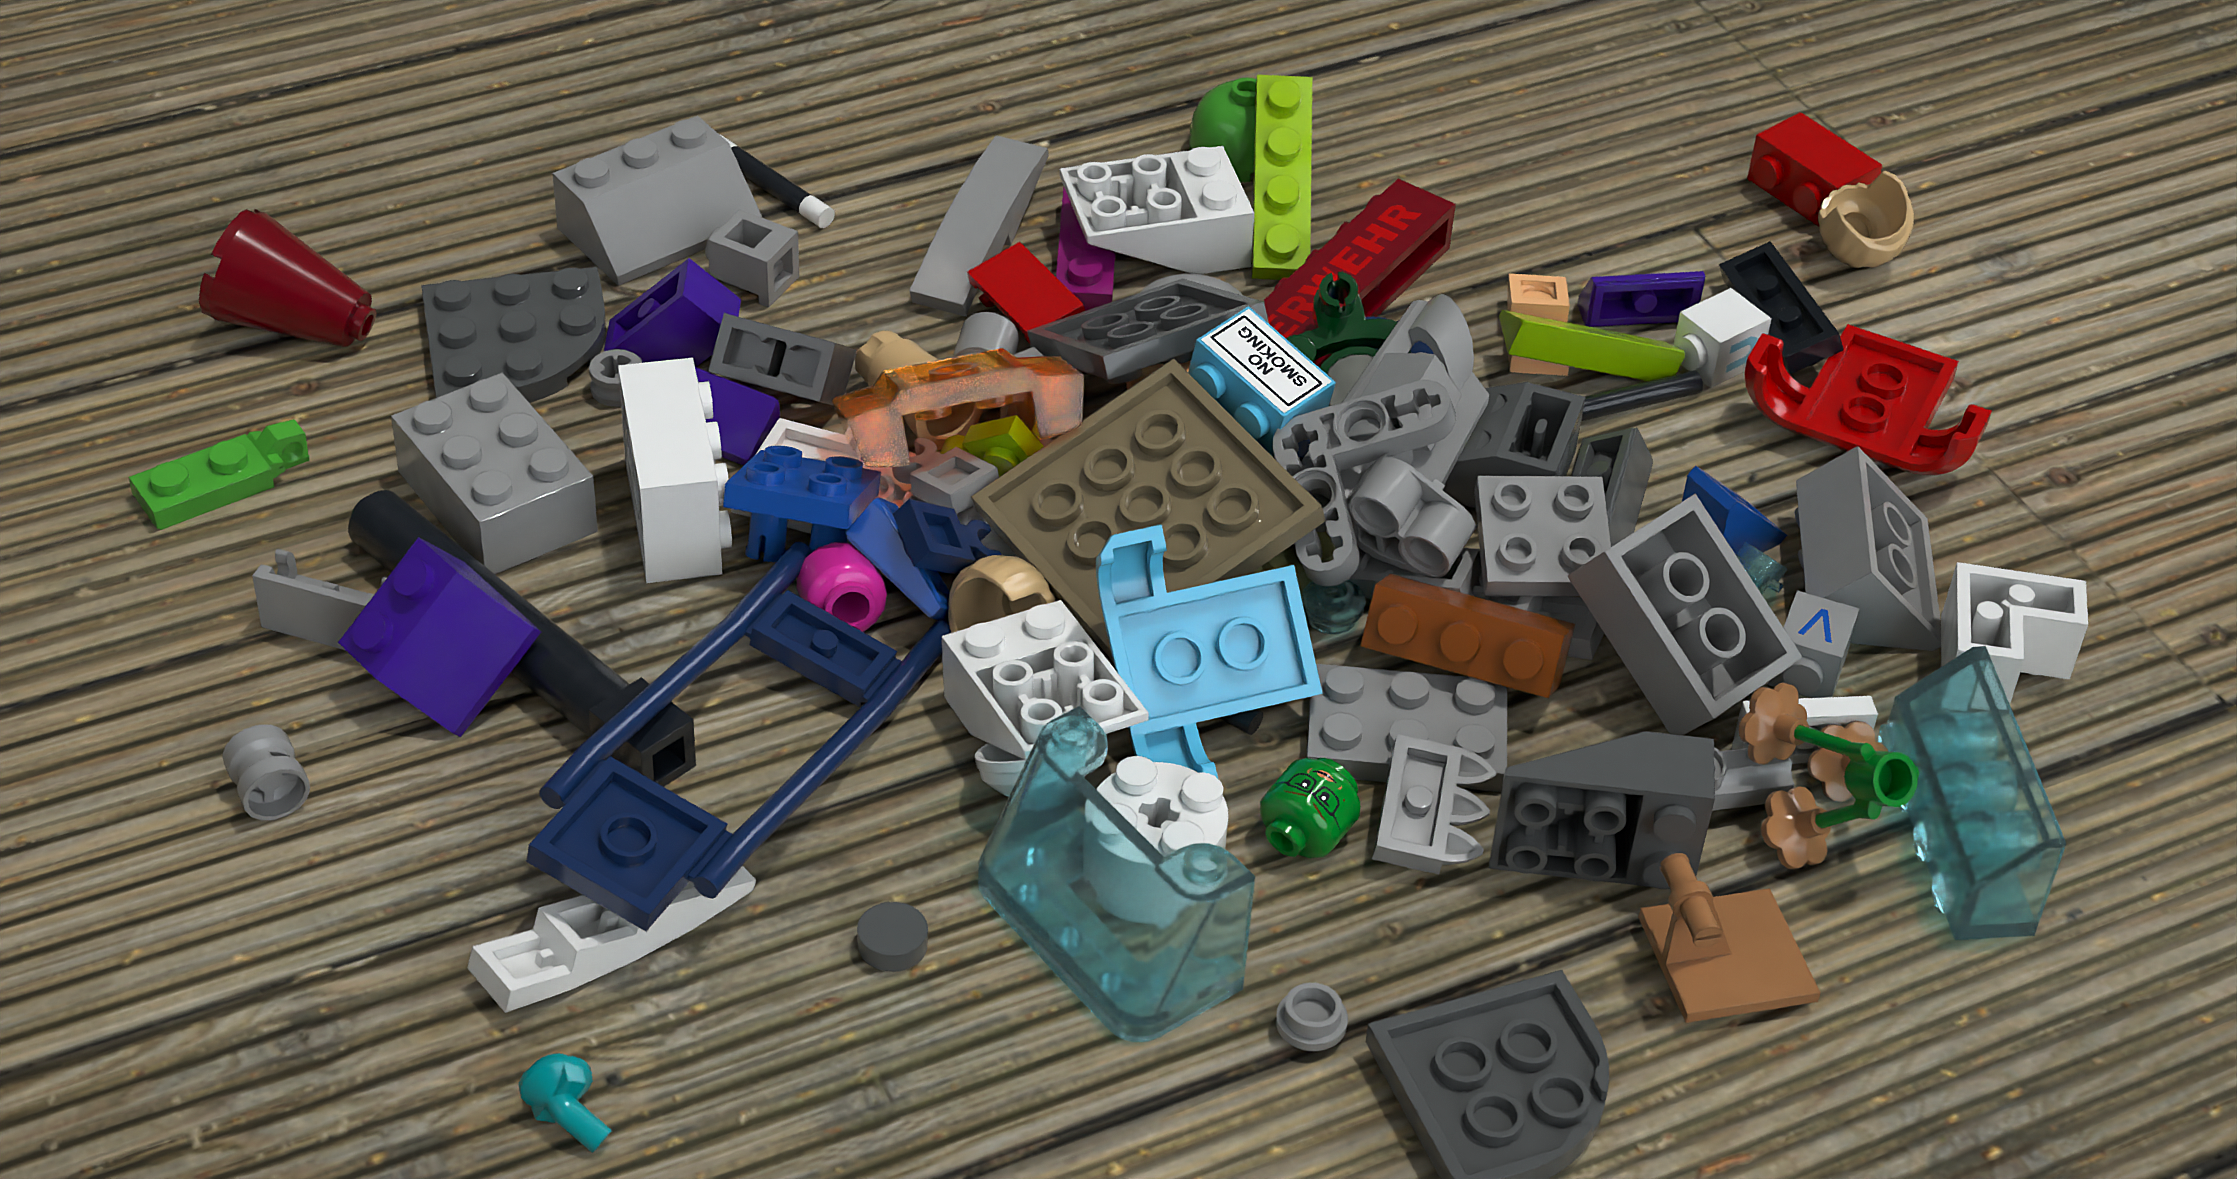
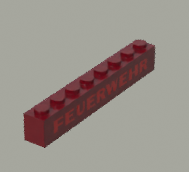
(1380, 248)

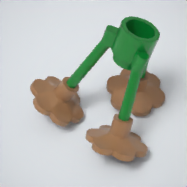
(1845, 762)

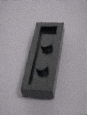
(1795, 316)

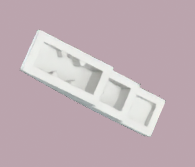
(584, 941)

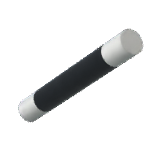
(783, 188)

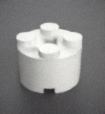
(1168, 803)

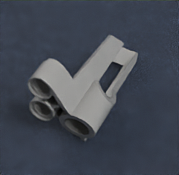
(1400, 498)

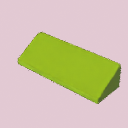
(1589, 347)

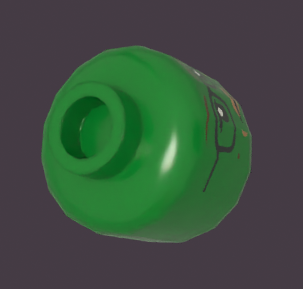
(1310, 808)

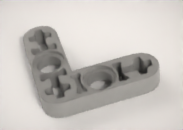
(1334, 451)

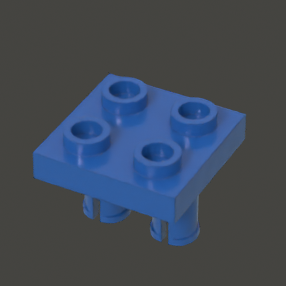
(786, 486)

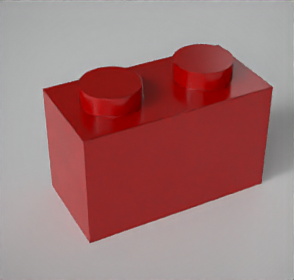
(1805, 163)

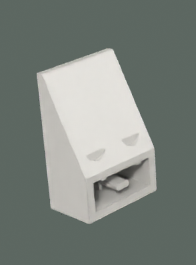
(1166, 209)
(1028, 670)

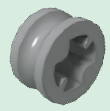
(605, 375)

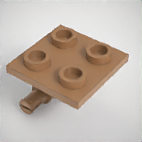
(1724, 950)

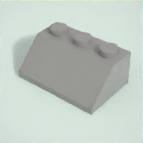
(651, 199)
(1869, 552)

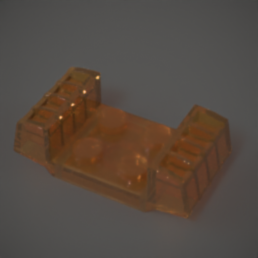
(1044, 390)

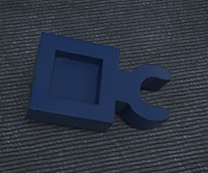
(938, 540)

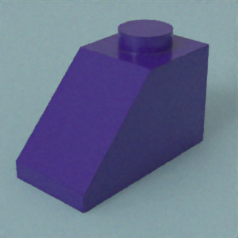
(674, 317)

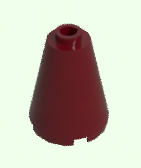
(282, 285)

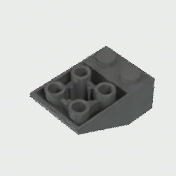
(1520, 434)
(1607, 810)

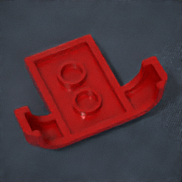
(1871, 398)

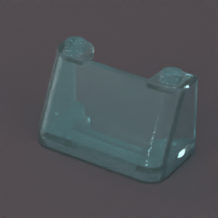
(1101, 906)

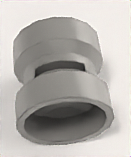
(266, 772)

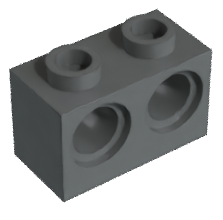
(781, 359)

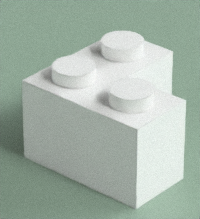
(2021, 618)

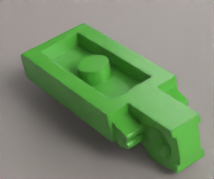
(219, 474)

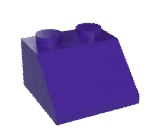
(439, 636)

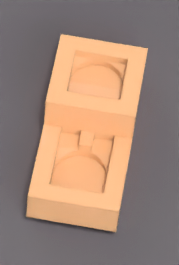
(1542, 298)

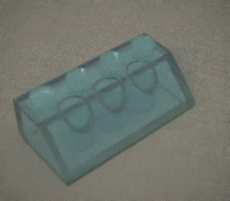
(1976, 801)

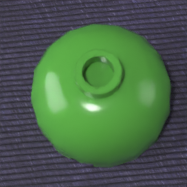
(1228, 120)

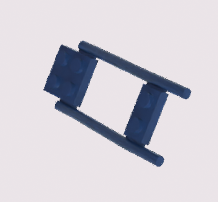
(641, 843)

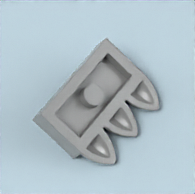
(1426, 803)

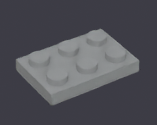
(1367, 708)

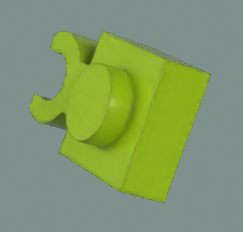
(998, 442)

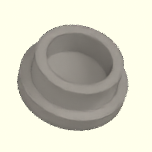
(1312, 1017)

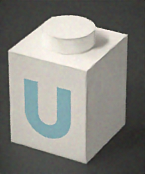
(1719, 335)

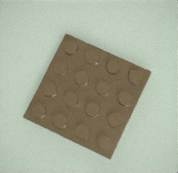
(1140, 463)

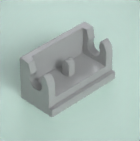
(304, 604)

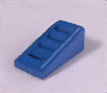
(880, 541)

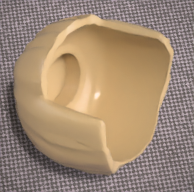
(1867, 222)
(995, 589)

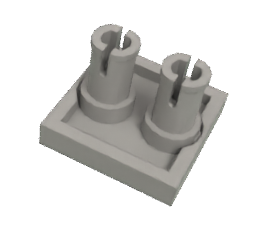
(1538, 532)

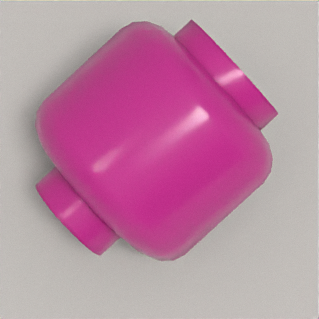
(843, 584)

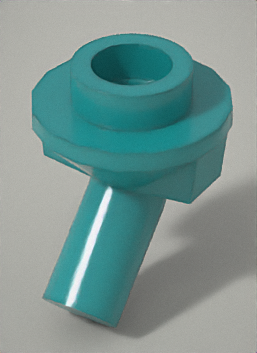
(553, 1092)

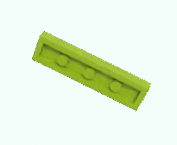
(1282, 175)

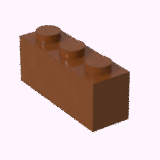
(1468, 635)

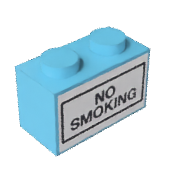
(1258, 375)

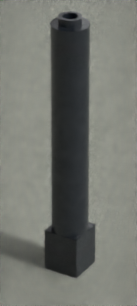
(556, 663)

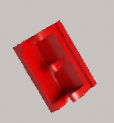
(1023, 289)

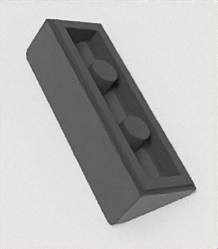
(1625, 468)

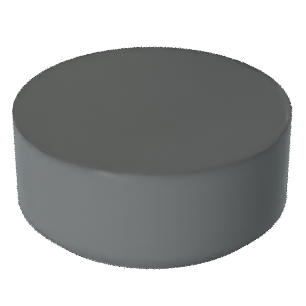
(892, 936)

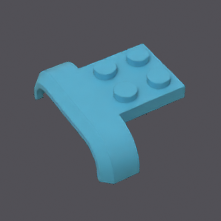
(1201, 646)

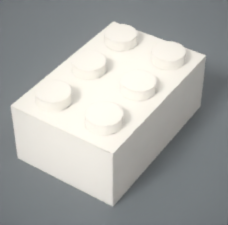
(674, 469)

